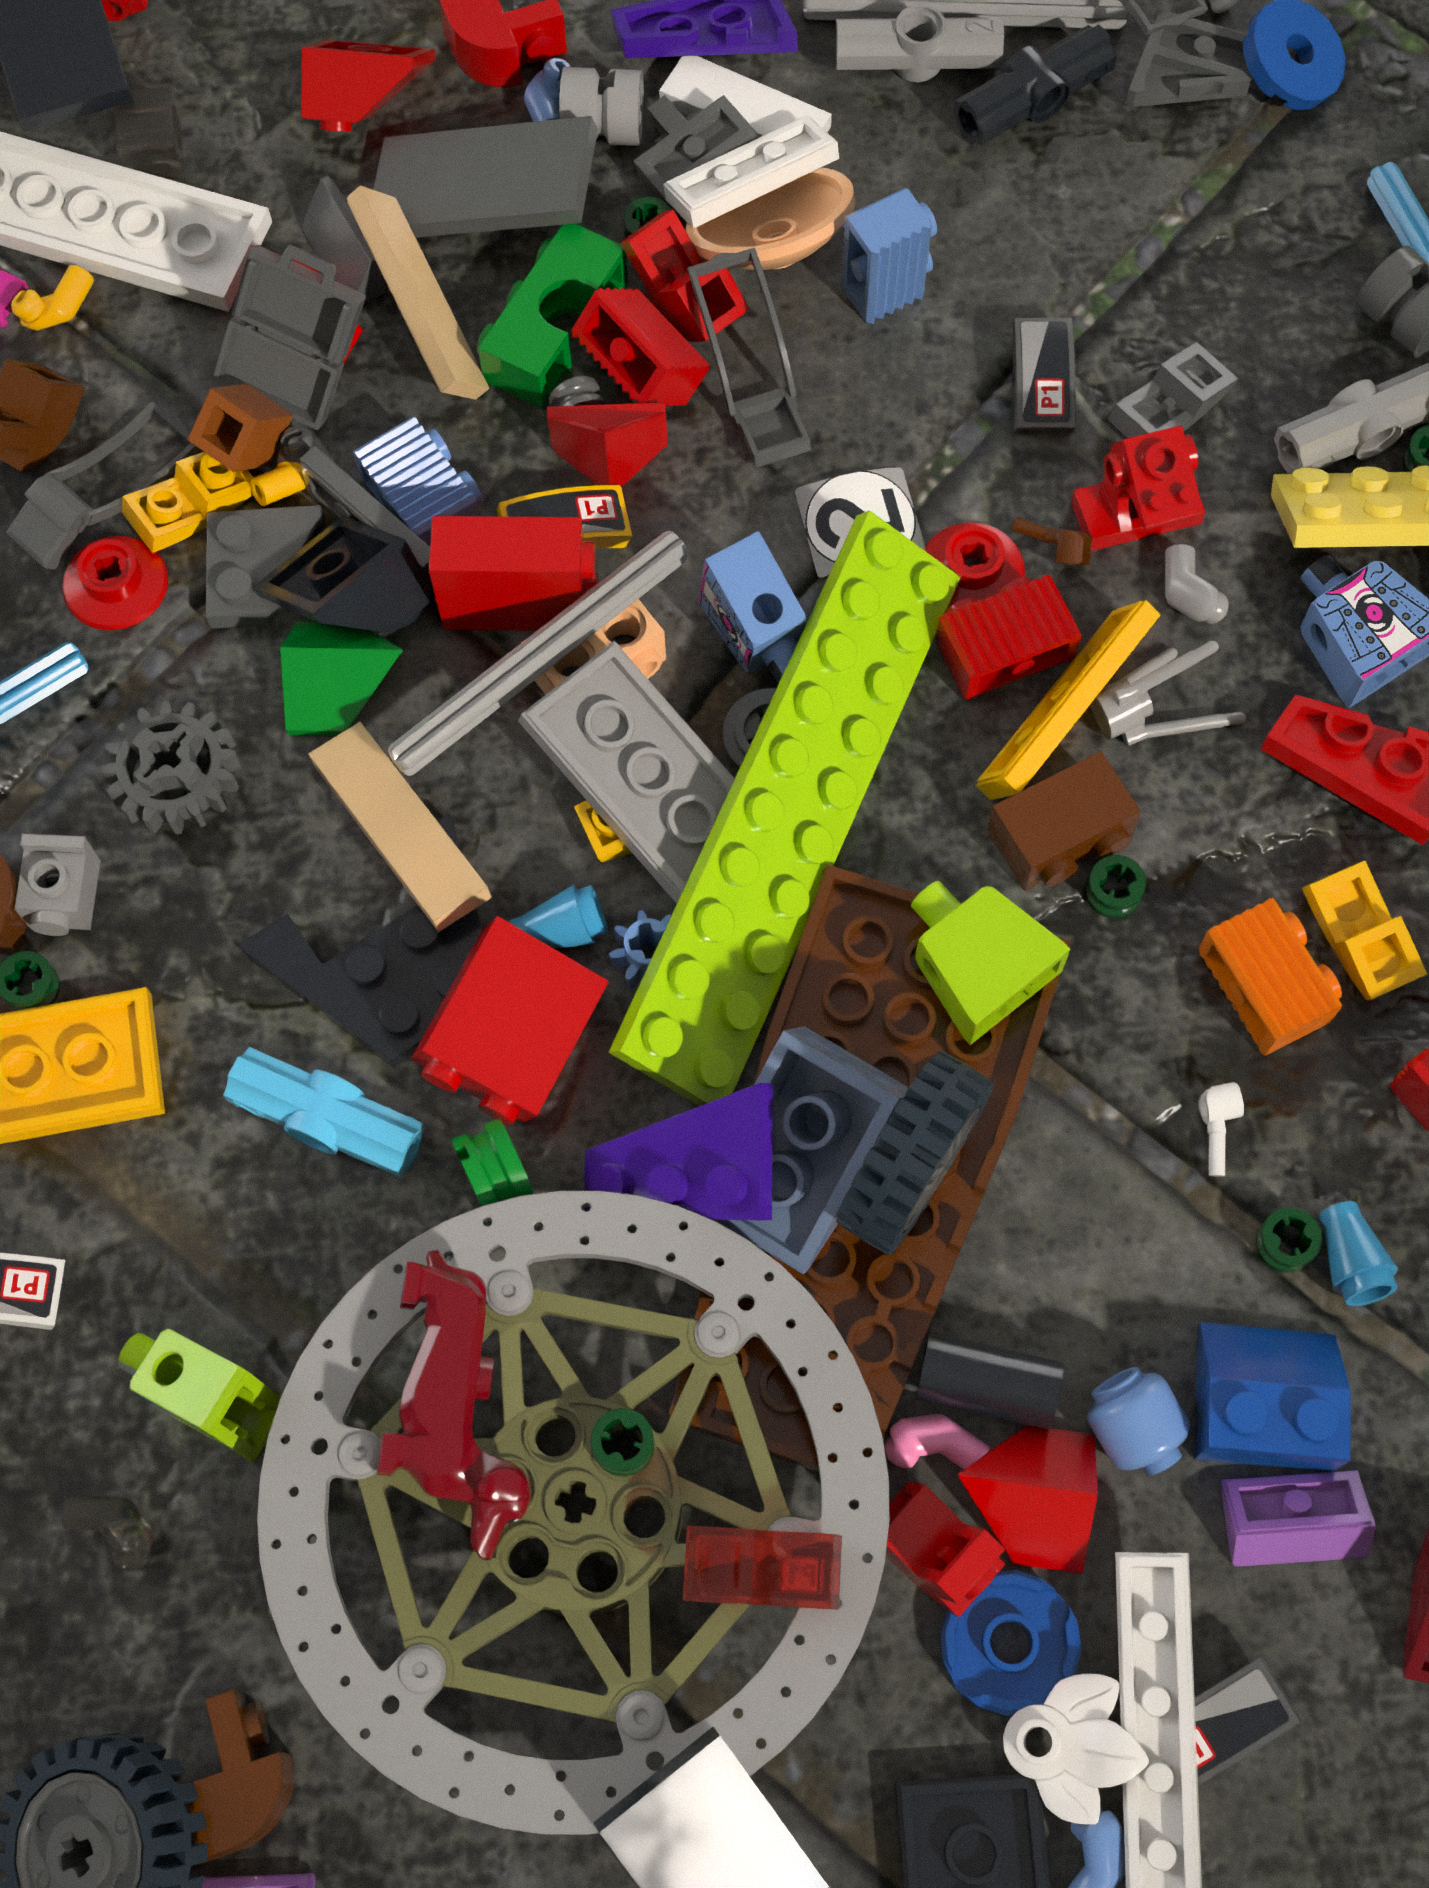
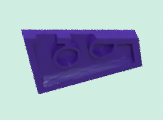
(703, 28)
(701, 1160)

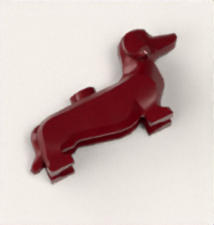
(440, 1405)

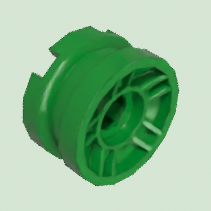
(492, 1164)

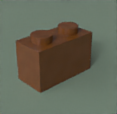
(1064, 822)

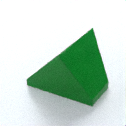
(330, 675)

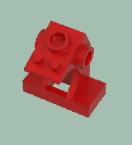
(1159, 479)

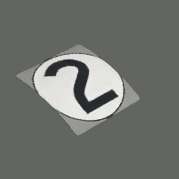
(833, 504)

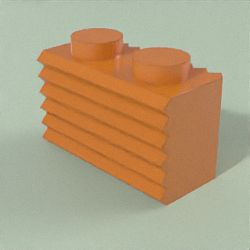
(1271, 975)

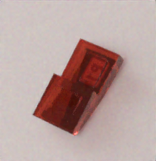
(762, 1567)

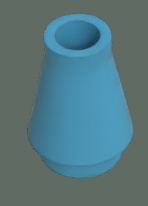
(566, 919)
(1356, 1257)

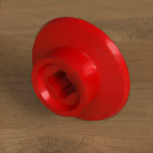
(964, 541)
(119, 600)

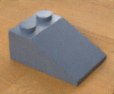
(823, 1127)

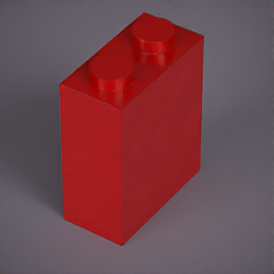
(508, 570)
(509, 1022)

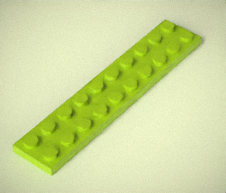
(786, 815)

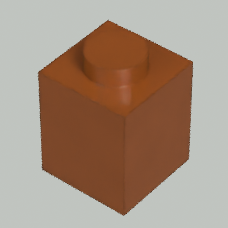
(240, 427)

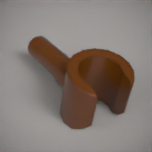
(1071, 546)

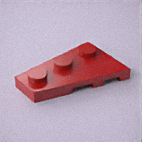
(1358, 761)

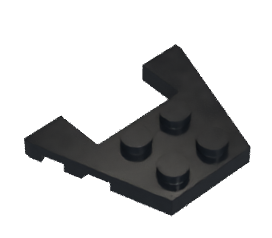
(381, 986)

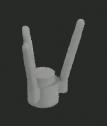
(1126, 703)

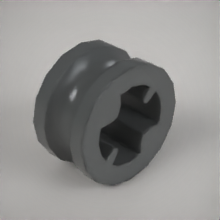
(577, 392)

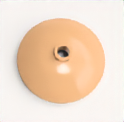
(782, 223)

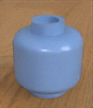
(1138, 1421)

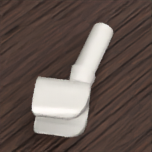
(1216, 1106)

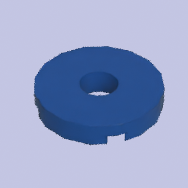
(1314, 41)
(1052, 1642)

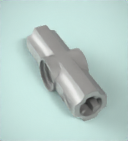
(919, 43)
(1356, 421)

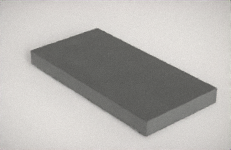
(490, 176)

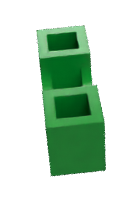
(522, 348)

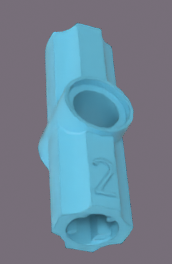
(324, 1112)

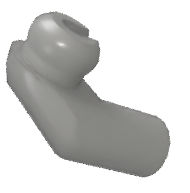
(1188, 591)

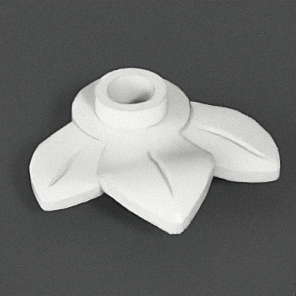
(1085, 1747)

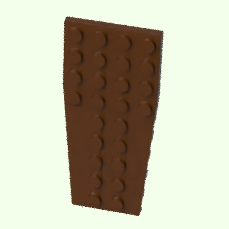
(866, 994)

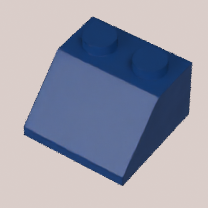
(1271, 1398)

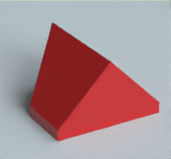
(608, 440)
(1039, 1496)

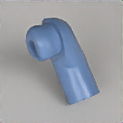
(544, 91)
(1102, 1852)

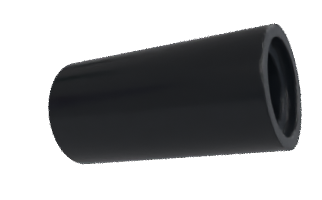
(990, 1380)

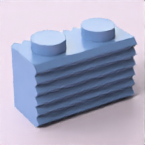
(887, 254)
(414, 479)

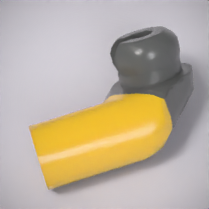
(288, 475)

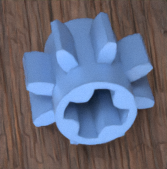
(640, 934)

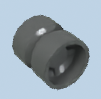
(1400, 297)

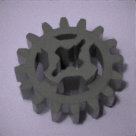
(171, 767)

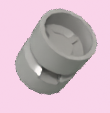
(612, 101)

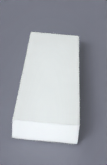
(699, 83)
(751, 171)

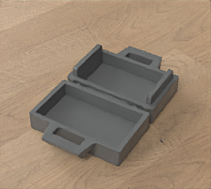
(290, 332)

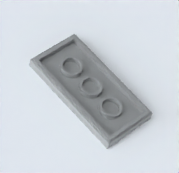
(633, 763)

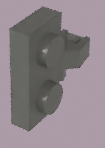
(690, 140)

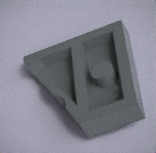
(1190, 65)
(243, 551)

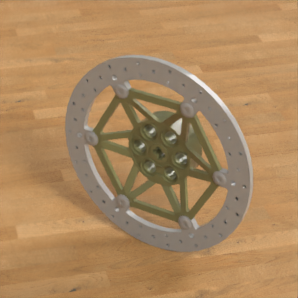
(430, 1655)

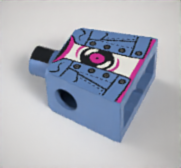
(752, 605)
(1364, 626)

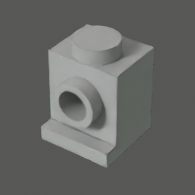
(72, 899)

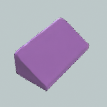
(1297, 1518)

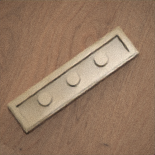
(417, 293)
(400, 826)

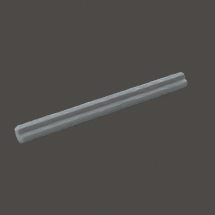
(1015, 13)
(537, 653)

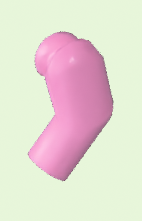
(932, 1435)

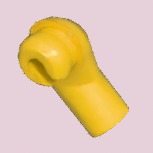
(55, 308)

